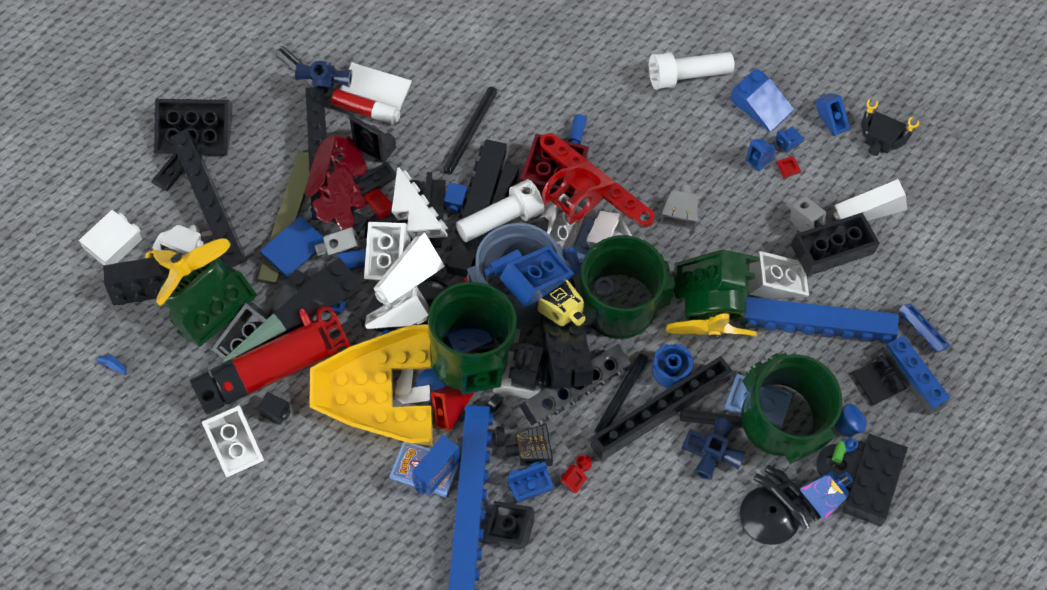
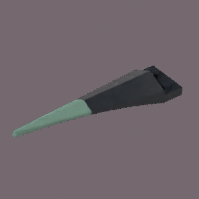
(327, 288)

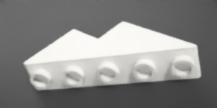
(412, 207)

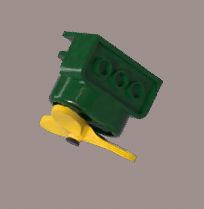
(202, 290)
(713, 292)

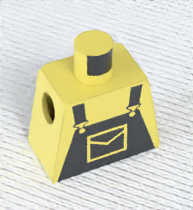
(562, 305)

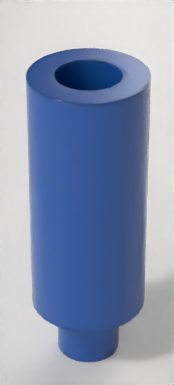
(577, 129)
(498, 266)

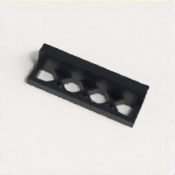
(435, 195)

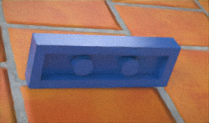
(924, 328)

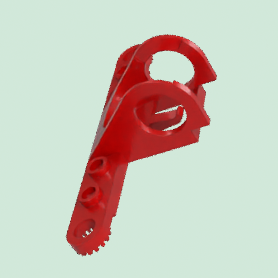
(589, 183)

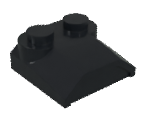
(510, 525)

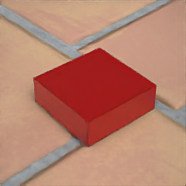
(788, 167)

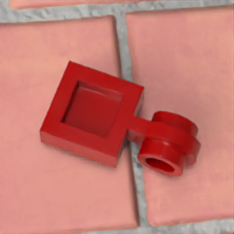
(574, 476)

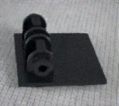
(879, 380)

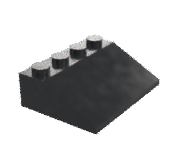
(206, 115)

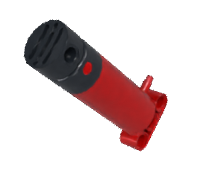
(270, 361)

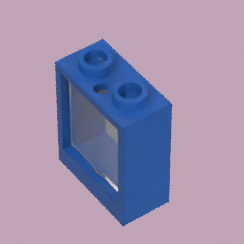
(435, 466)

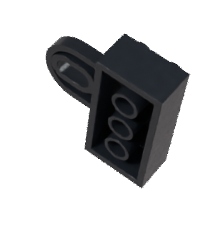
(873, 476)

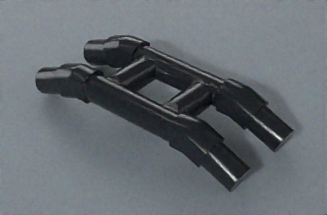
(792, 505)

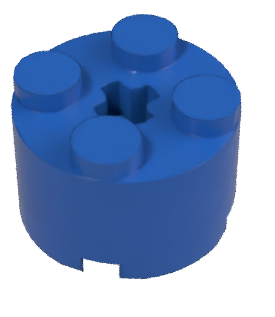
(671, 364)

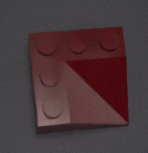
(541, 166)

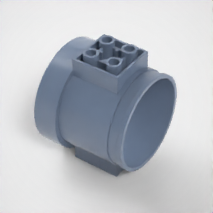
(503, 241)

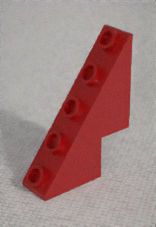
(448, 406)

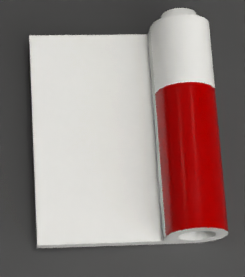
(372, 94)

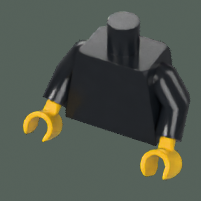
(884, 132)

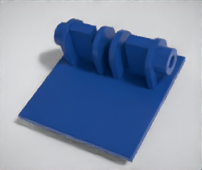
(468, 339)

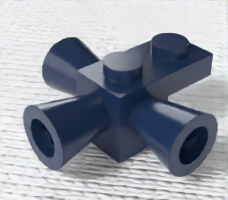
(323, 74)
(713, 448)

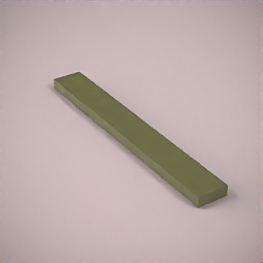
(288, 211)

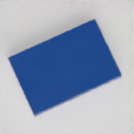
(292, 247)

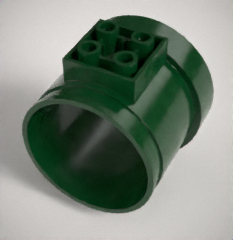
(627, 257)
(475, 307)
(811, 381)

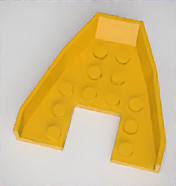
(359, 385)

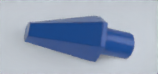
(112, 363)

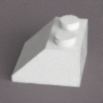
(605, 226)

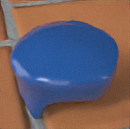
(851, 421)

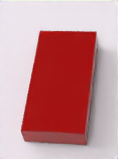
(378, 203)

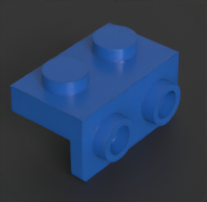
(530, 482)

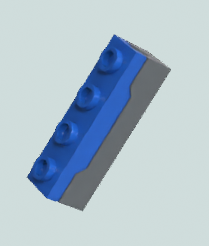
(916, 375)

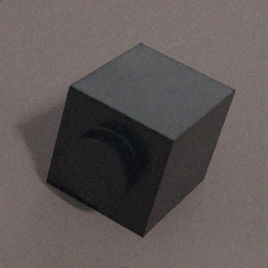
(274, 408)

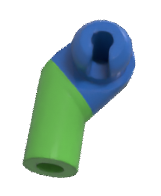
(843, 447)

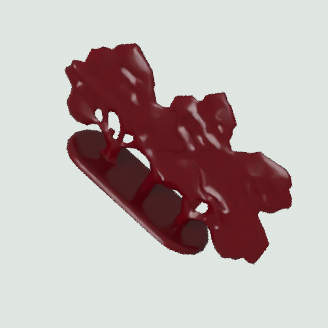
(340, 186)

